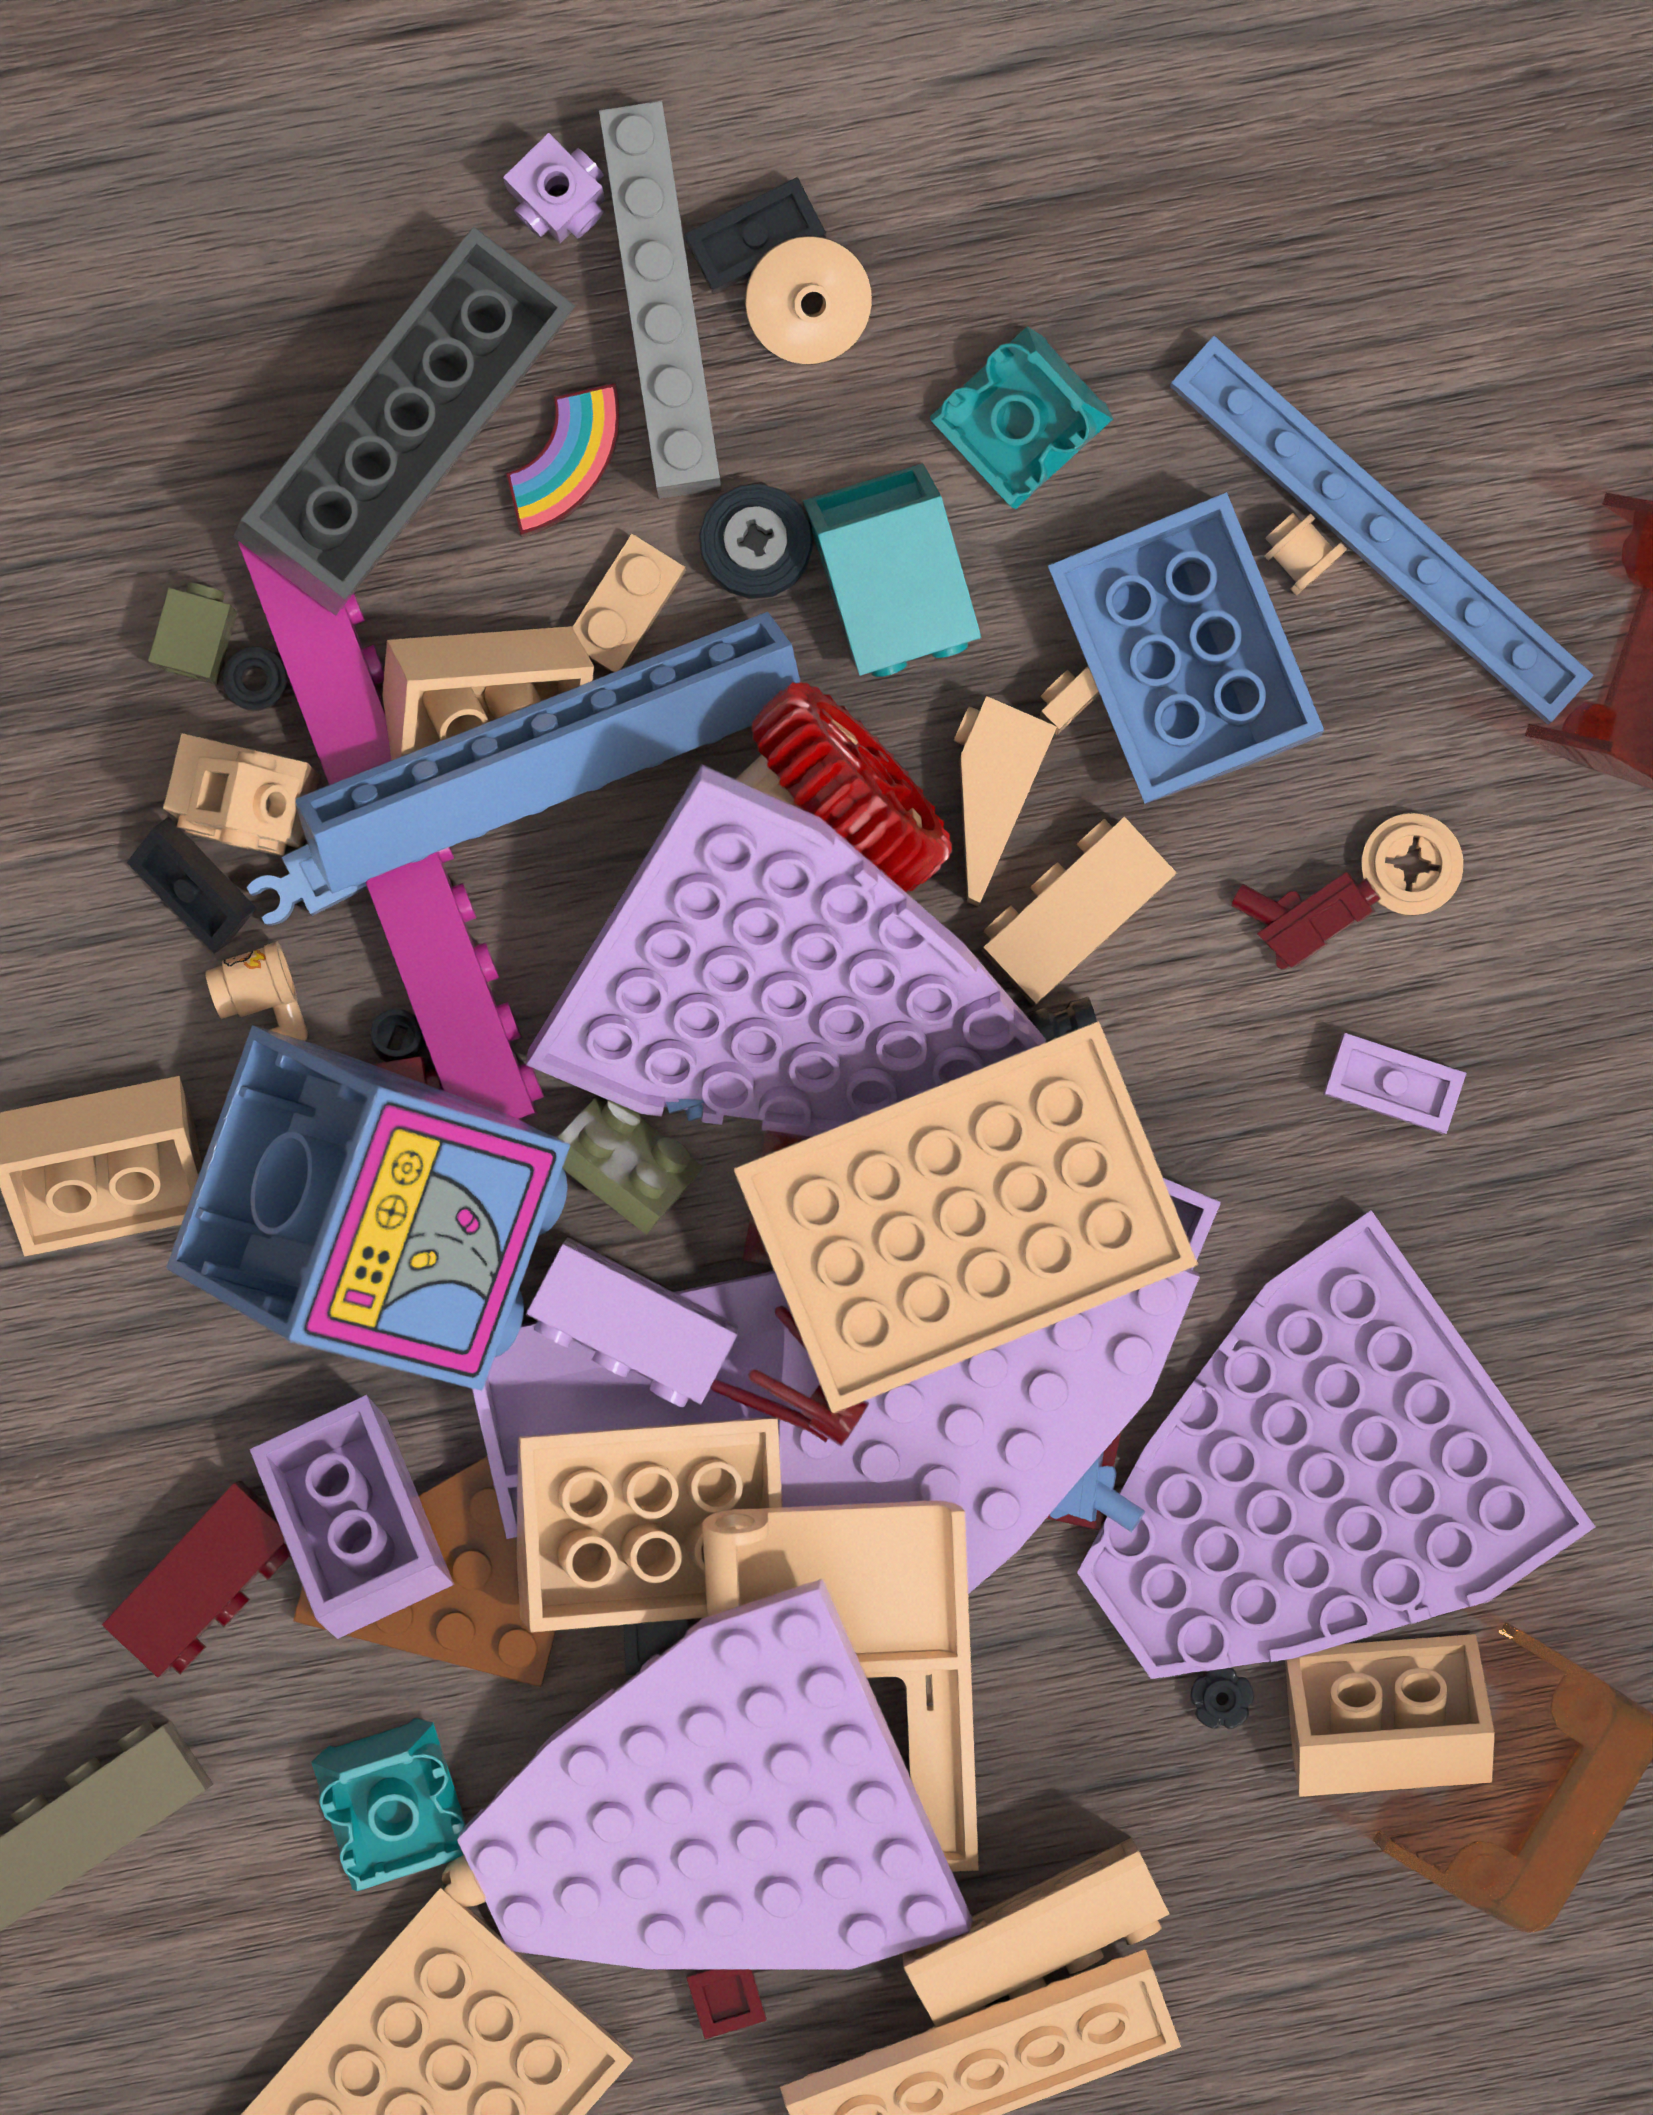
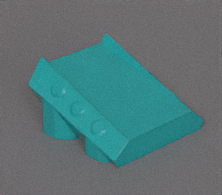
(1021, 416)
(390, 1803)

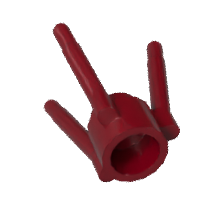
(815, 1414)

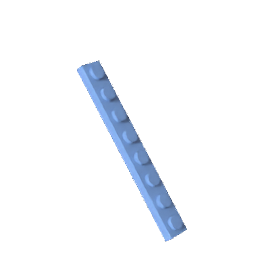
(1381, 530)

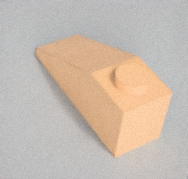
(995, 777)

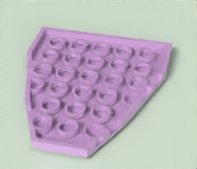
(771, 978)
(996, 1429)
(1327, 1477)
(722, 1813)

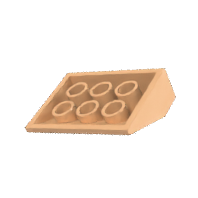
(620, 1514)

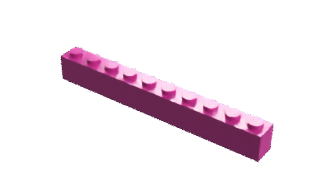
(416, 901)

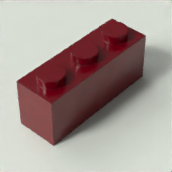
(200, 1582)

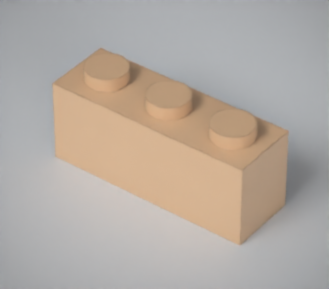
(1076, 908)

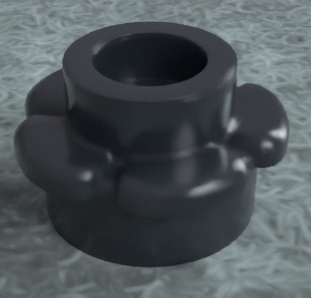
(1204, 1695)

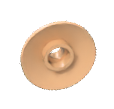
(786, 277)

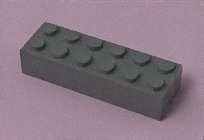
(403, 421)

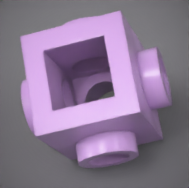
(550, 169)

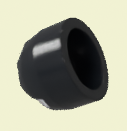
(383, 1032)

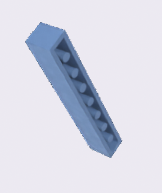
(545, 753)

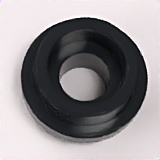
(240, 665)

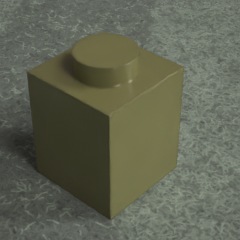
(193, 633)

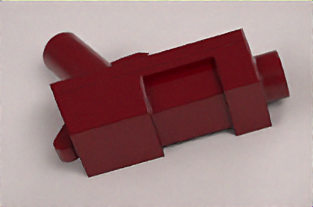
(1303, 928)

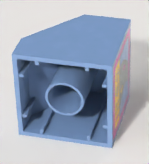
(369, 1211)

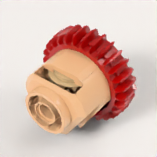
(842, 773)

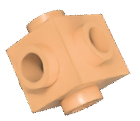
(243, 799)

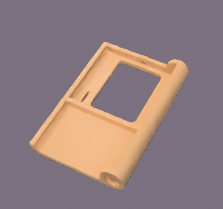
(906, 1610)

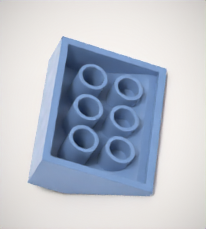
(1186, 649)

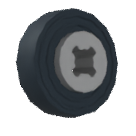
(761, 563)

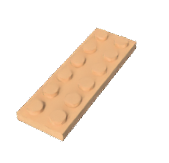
(1006, 2052)

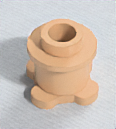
(1302, 550)

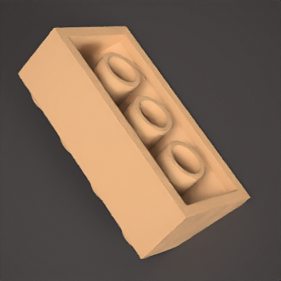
(1038, 1933)

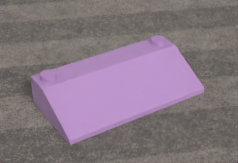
(559, 1389)

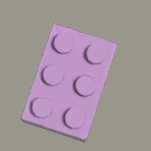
(632, 1323)
(351, 1517)

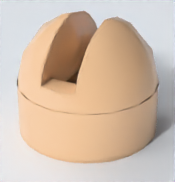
(462, 1883)

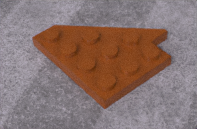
(478, 1616)

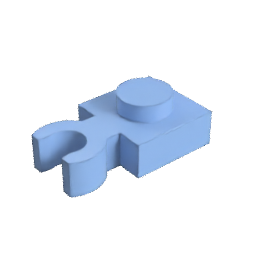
(301, 884)

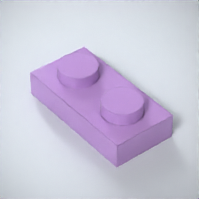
(1394, 1083)

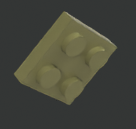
(627, 1162)

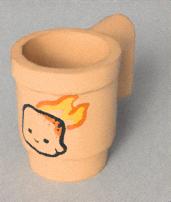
(255, 984)

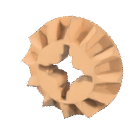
(1435, 846)

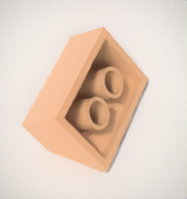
(466, 680)
(98, 1165)
(1390, 1716)

